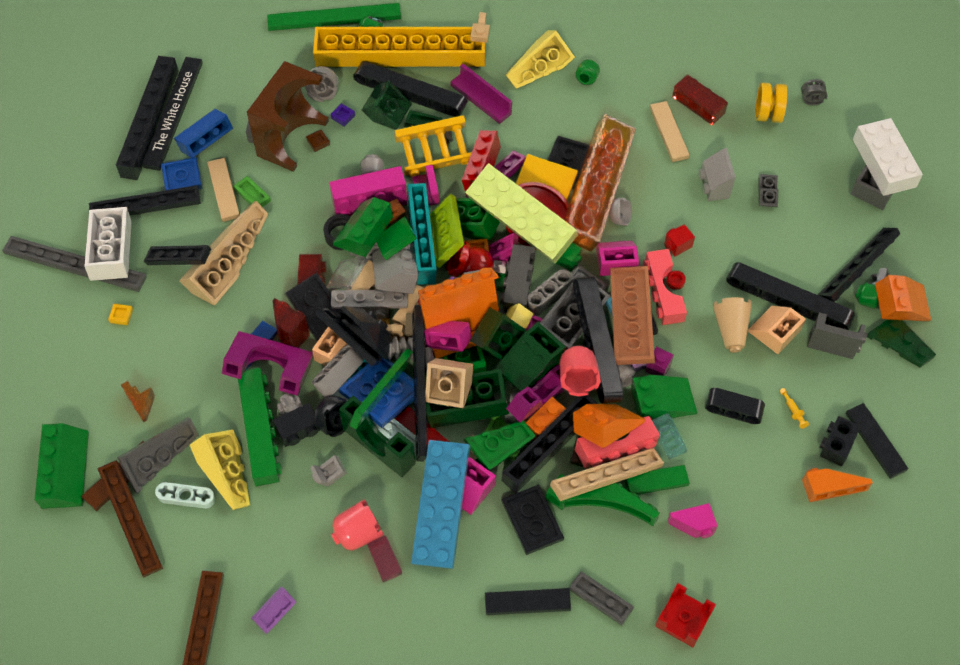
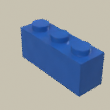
(203, 133)

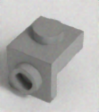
(329, 471)

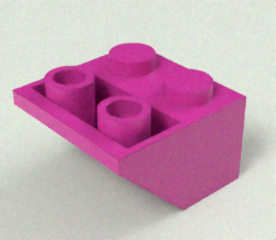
(616, 255)
(477, 486)

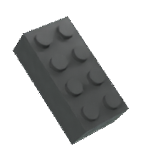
(564, 319)

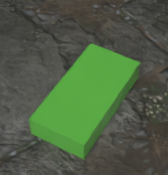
(251, 192)

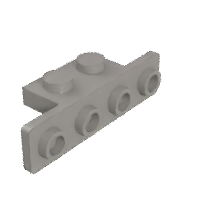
(370, 300)

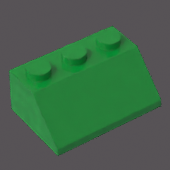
(364, 227)

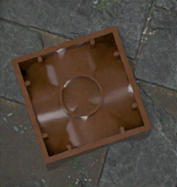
(280, 111)

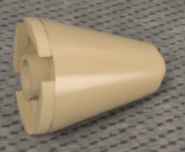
(733, 321)

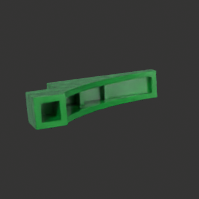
(612, 497)

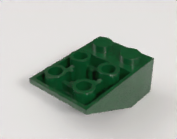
(531, 357)

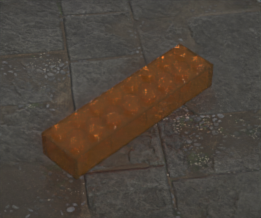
(599, 180)

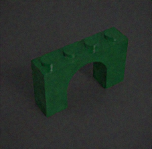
(394, 452)

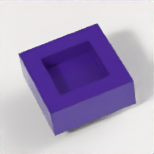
(342, 115)

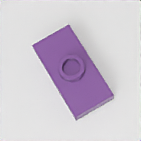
(273, 610)

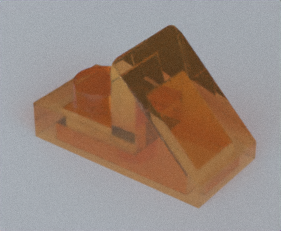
(141, 401)

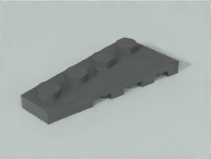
(151, 456)

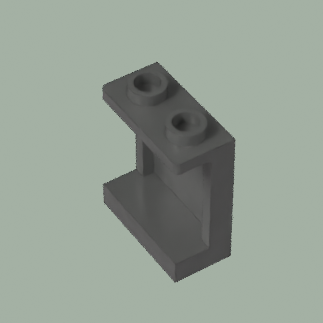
(835, 339)

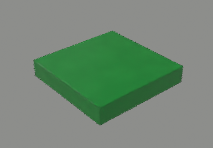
(395, 238)

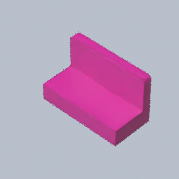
(431, 185)

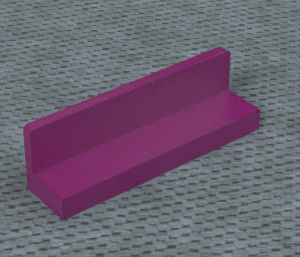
(482, 94)

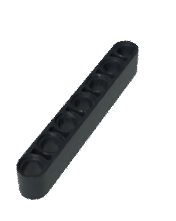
(413, 89)
(788, 295)
(598, 338)

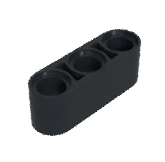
(735, 406)

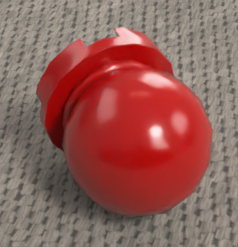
(469, 260)

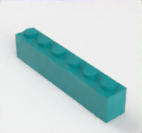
(421, 226)

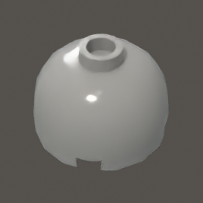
(327, 88)

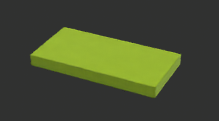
(446, 230)

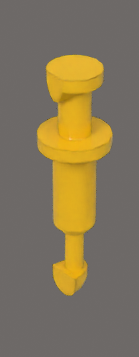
(797, 414)

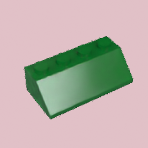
(61, 466)

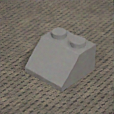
(717, 176)

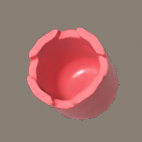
(579, 371)
(356, 527)

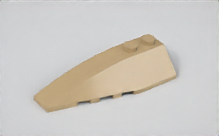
(226, 256)

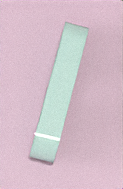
(200, 491)

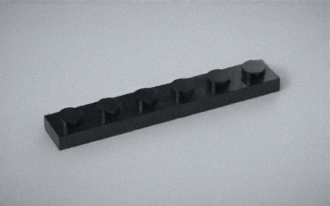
(153, 201)
(859, 264)

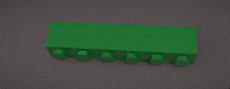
(258, 428)

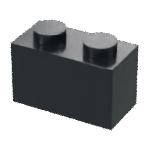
(296, 425)

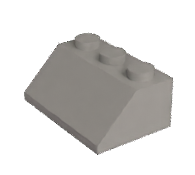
(396, 273)

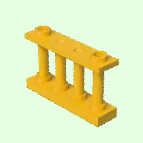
(422, 132)

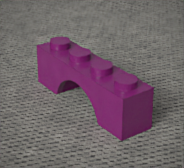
(532, 399)

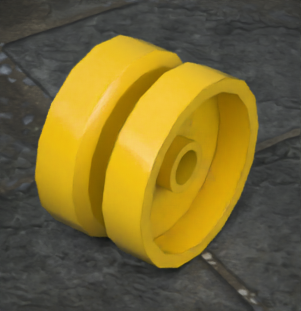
(771, 102)

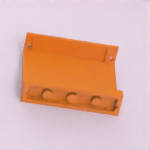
(459, 300)

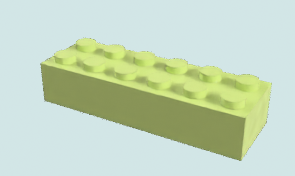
(522, 213)

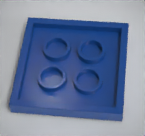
(393, 401)

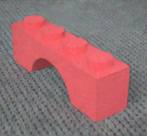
(669, 306)
(638, 439)

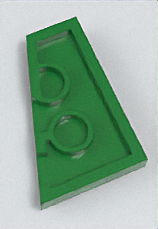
(498, 445)

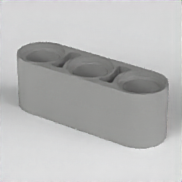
(552, 285)
(337, 371)

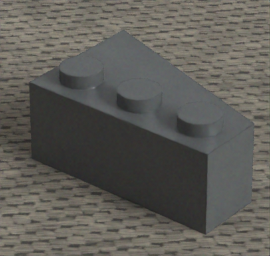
(519, 277)

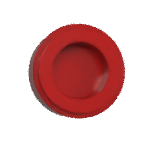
(676, 280)

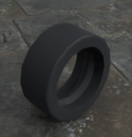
(331, 223)

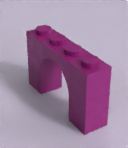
(250, 348)

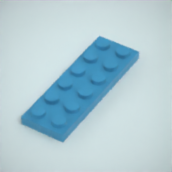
(440, 504)

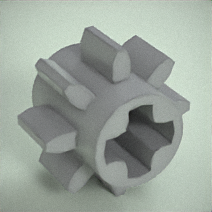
(288, 403)

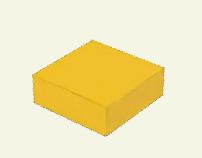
(120, 314)

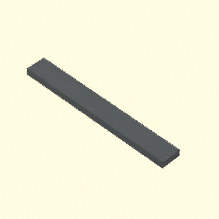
(65, 261)

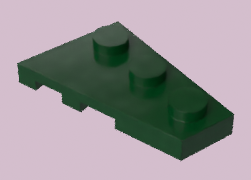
(902, 339)

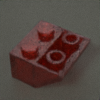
(290, 324)

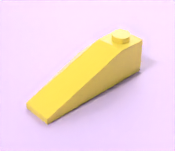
(543, 57)
(220, 460)

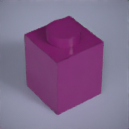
(662, 362)

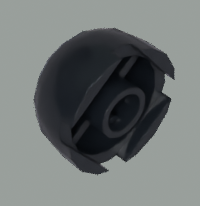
(328, 416)

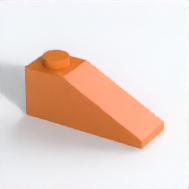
(830, 483)

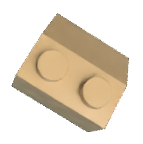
(448, 382)

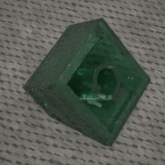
(386, 105)

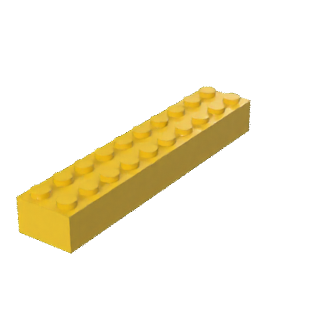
(397, 47)

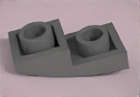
(768, 190)

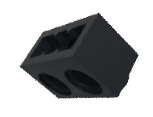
(842, 442)

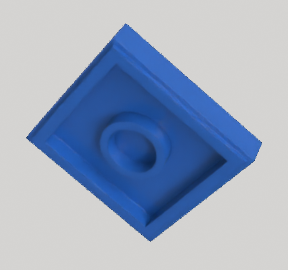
(181, 174)

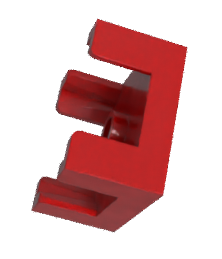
(684, 616)

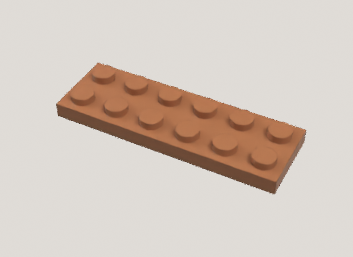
(632, 315)

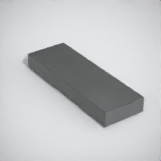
(601, 598)

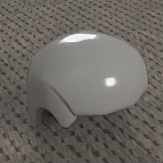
(620, 211)

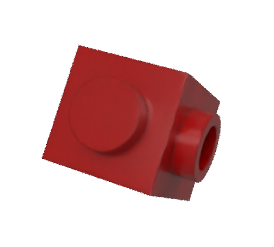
(679, 240)

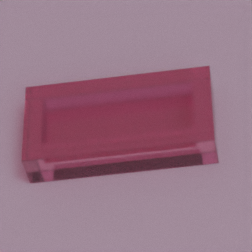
(384, 559)

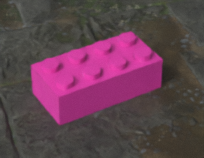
(382, 184)

